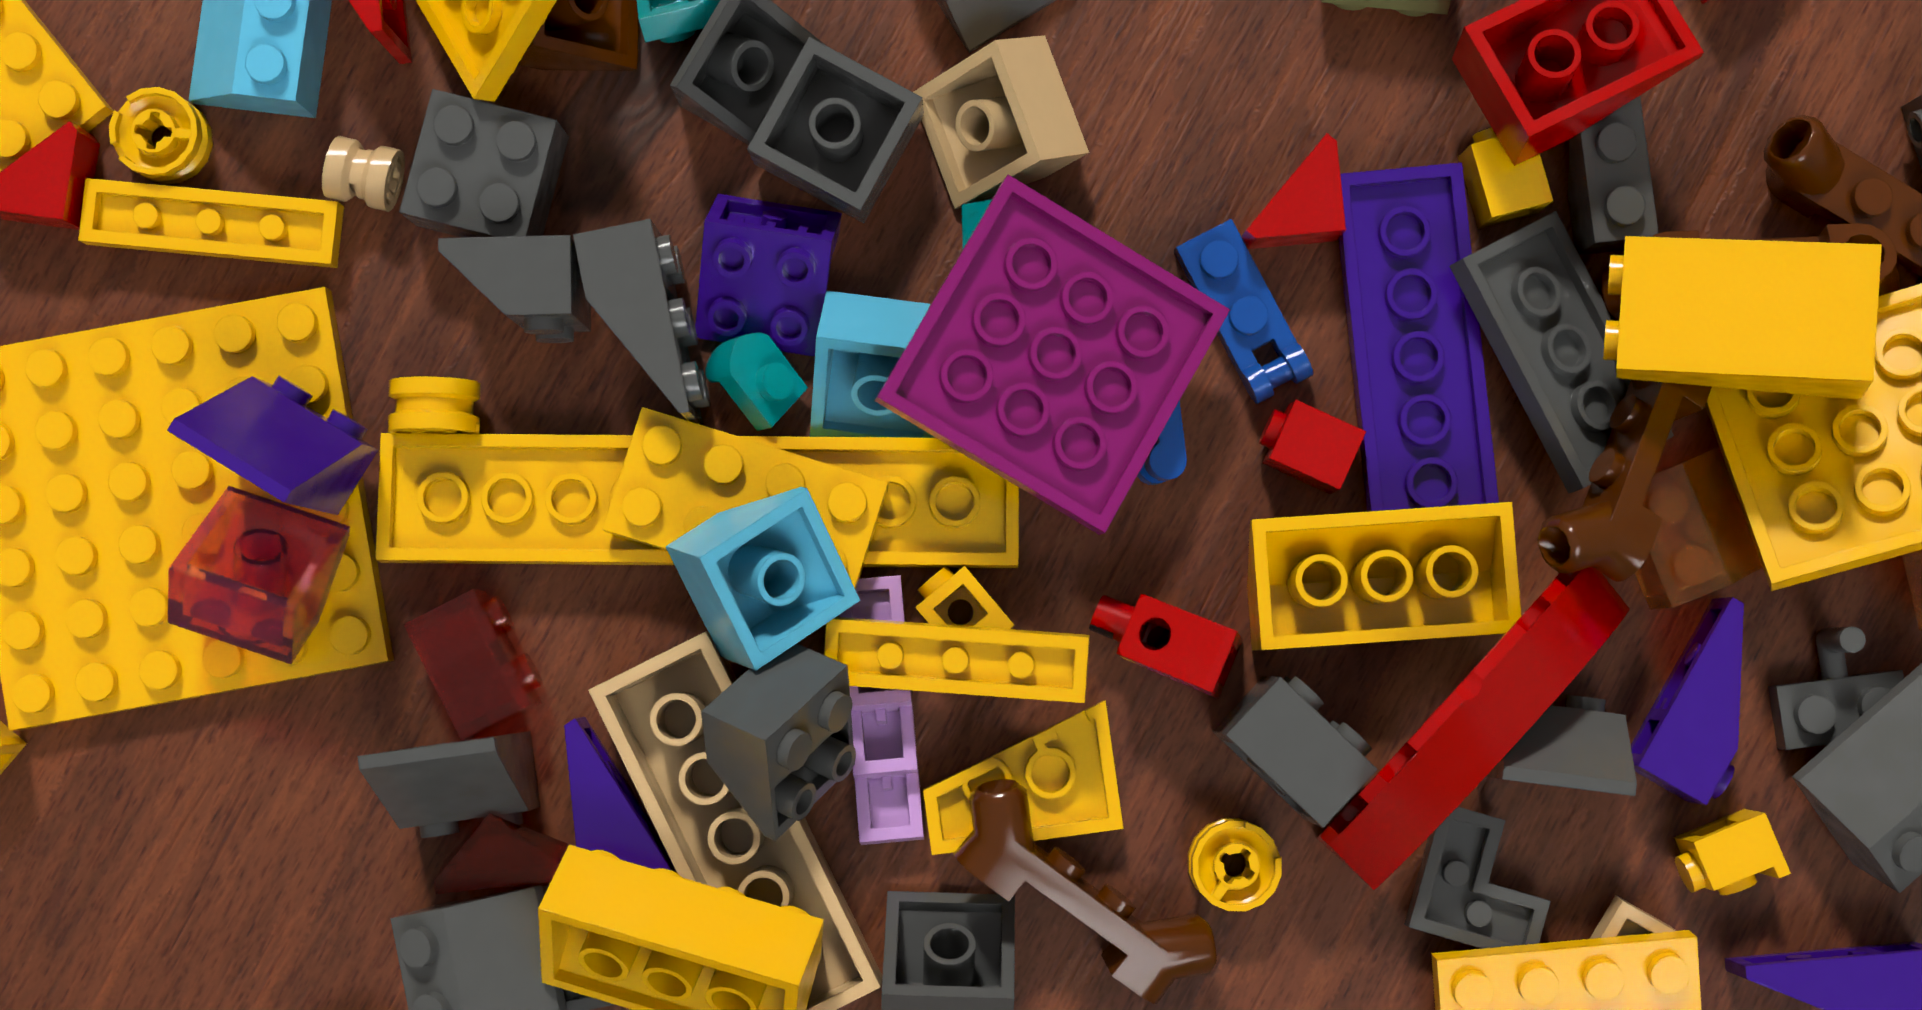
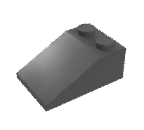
(455, 782)

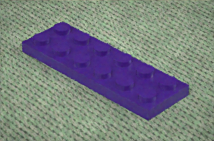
(1415, 340)

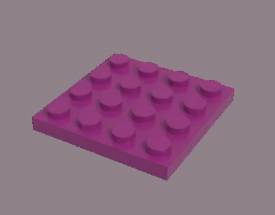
(1053, 355)

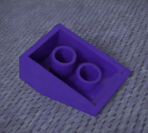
(280, 442)

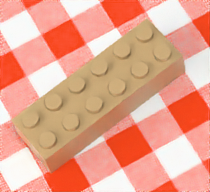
(705, 830)

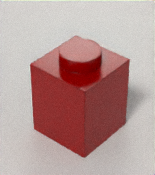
(1311, 445)

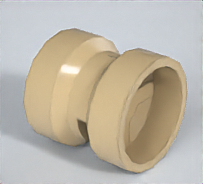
(363, 173)

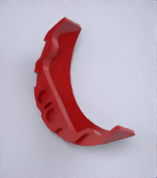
(1475, 725)

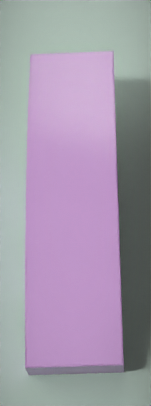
(884, 736)

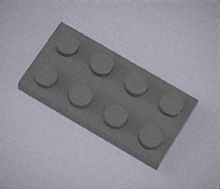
(1549, 339)

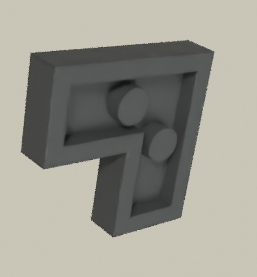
(1455, 892)

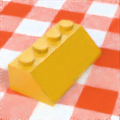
(1382, 576)
(671, 941)

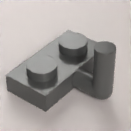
(1822, 709)

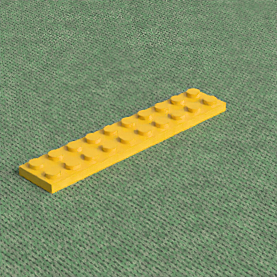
(551, 493)

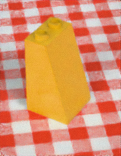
(1746, 314)

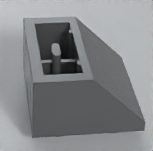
(782, 736)

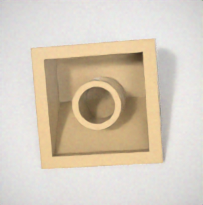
(999, 118)

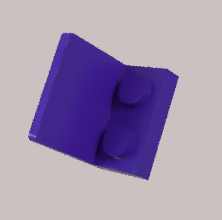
(765, 271)

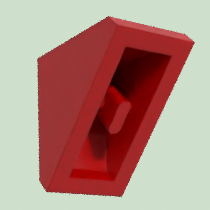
(50, 179)
(1306, 206)

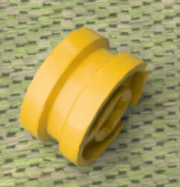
(174, 157)
(433, 405)
(1234, 837)

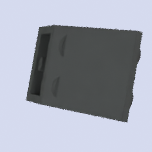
(631, 285)

